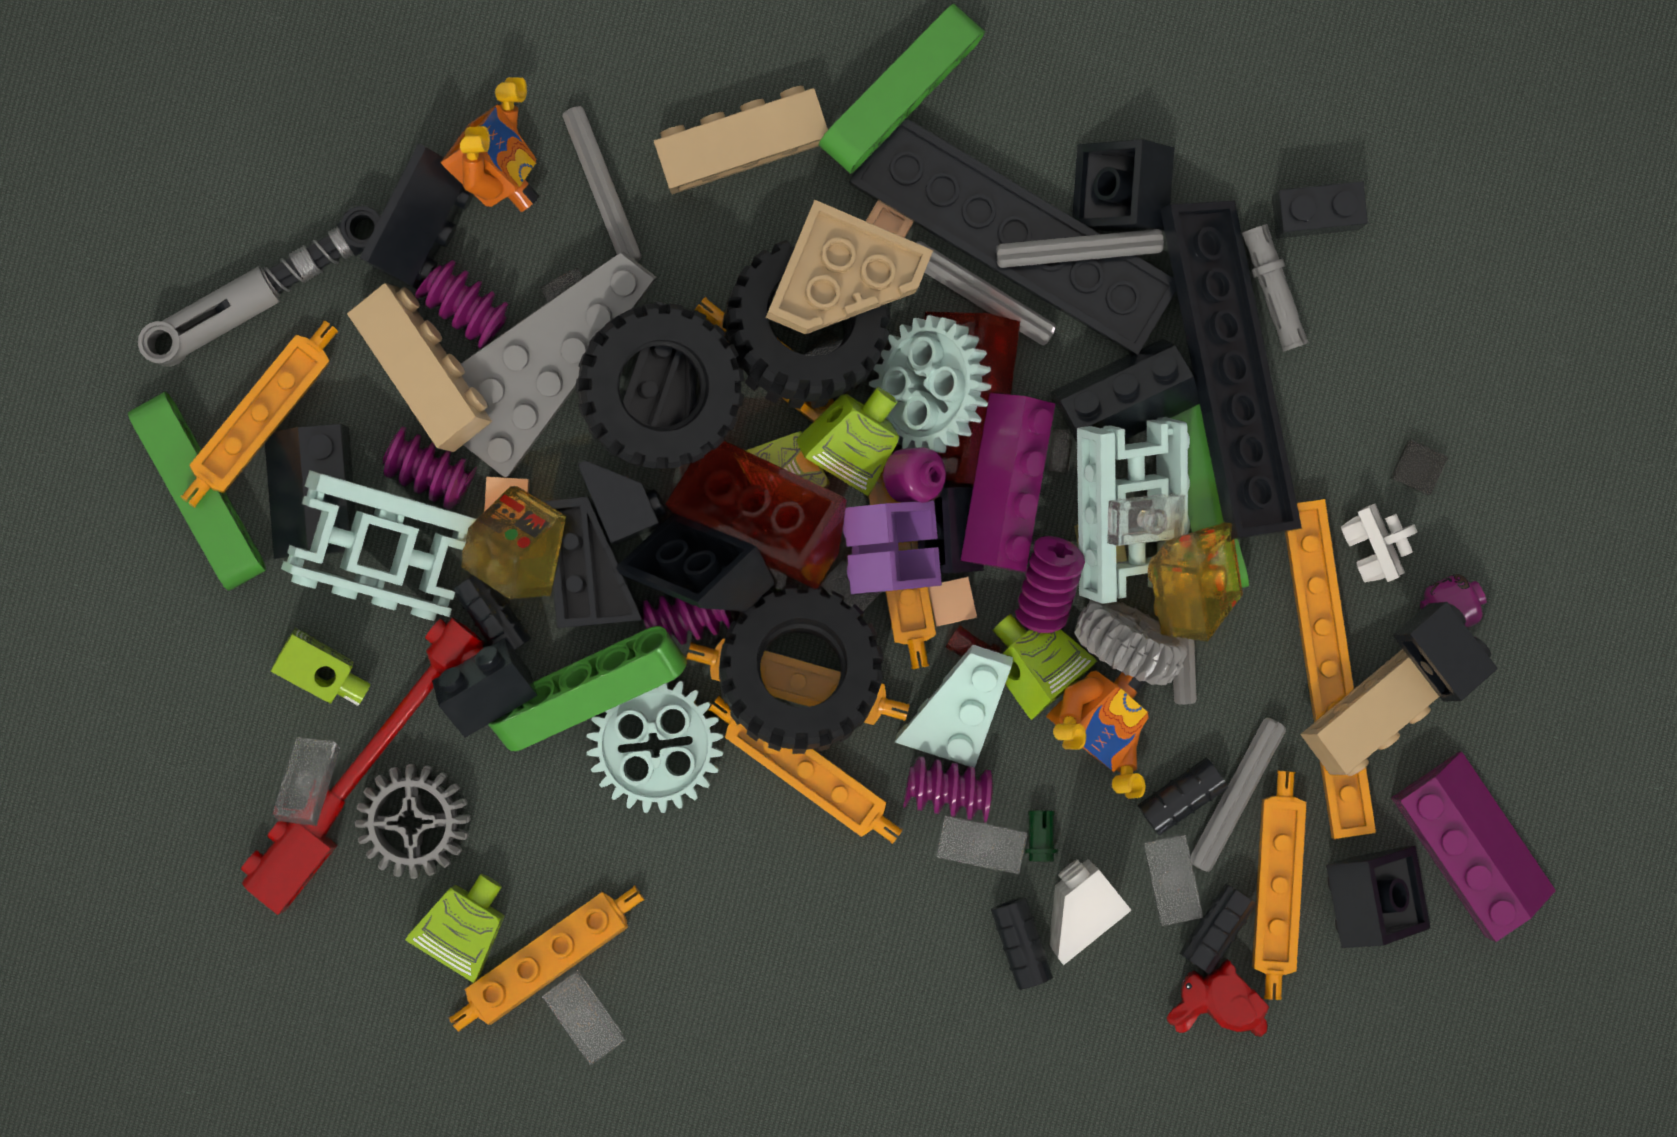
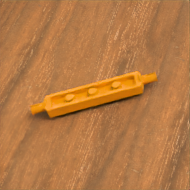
(259, 414)
(908, 608)
(799, 681)
(816, 779)
(1279, 885)
(546, 958)

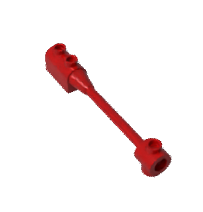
(303, 848)

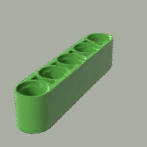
(901, 88)
(1203, 497)
(214, 517)
(592, 687)

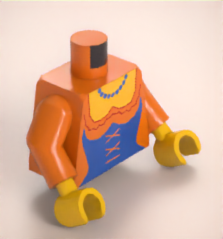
(492, 155)
(1106, 724)

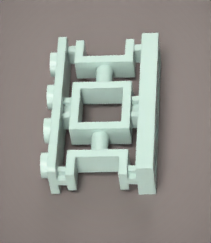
(1096, 454)
(389, 514)

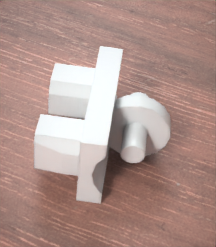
(1370, 526)

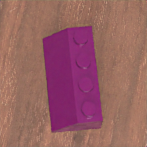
(1008, 482)
(1475, 847)

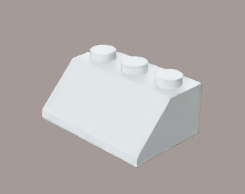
(1082, 909)

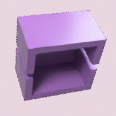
(875, 556)

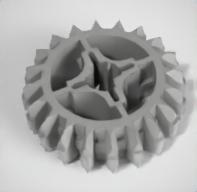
(1130, 642)
(412, 801)

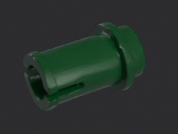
(1041, 836)

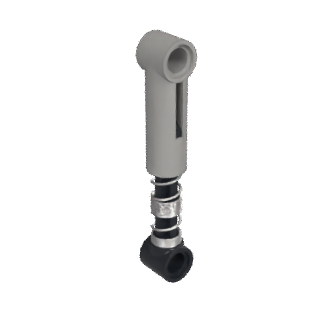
(251, 292)

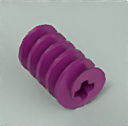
(464, 302)
(426, 469)
(1050, 584)
(683, 617)
(949, 788)

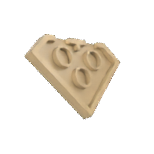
(844, 270)

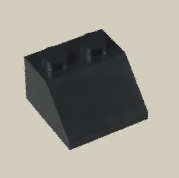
(1122, 185)
(622, 503)
(1378, 897)

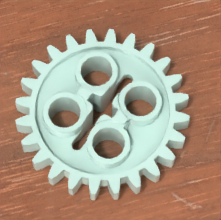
(935, 382)
(660, 781)

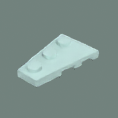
(961, 709)

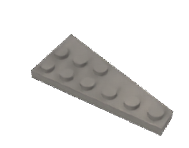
(536, 362)

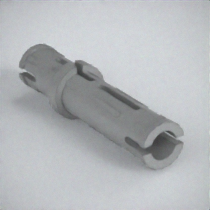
(1275, 287)

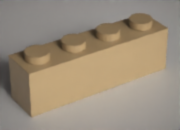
(741, 140)
(420, 367)
(1370, 716)

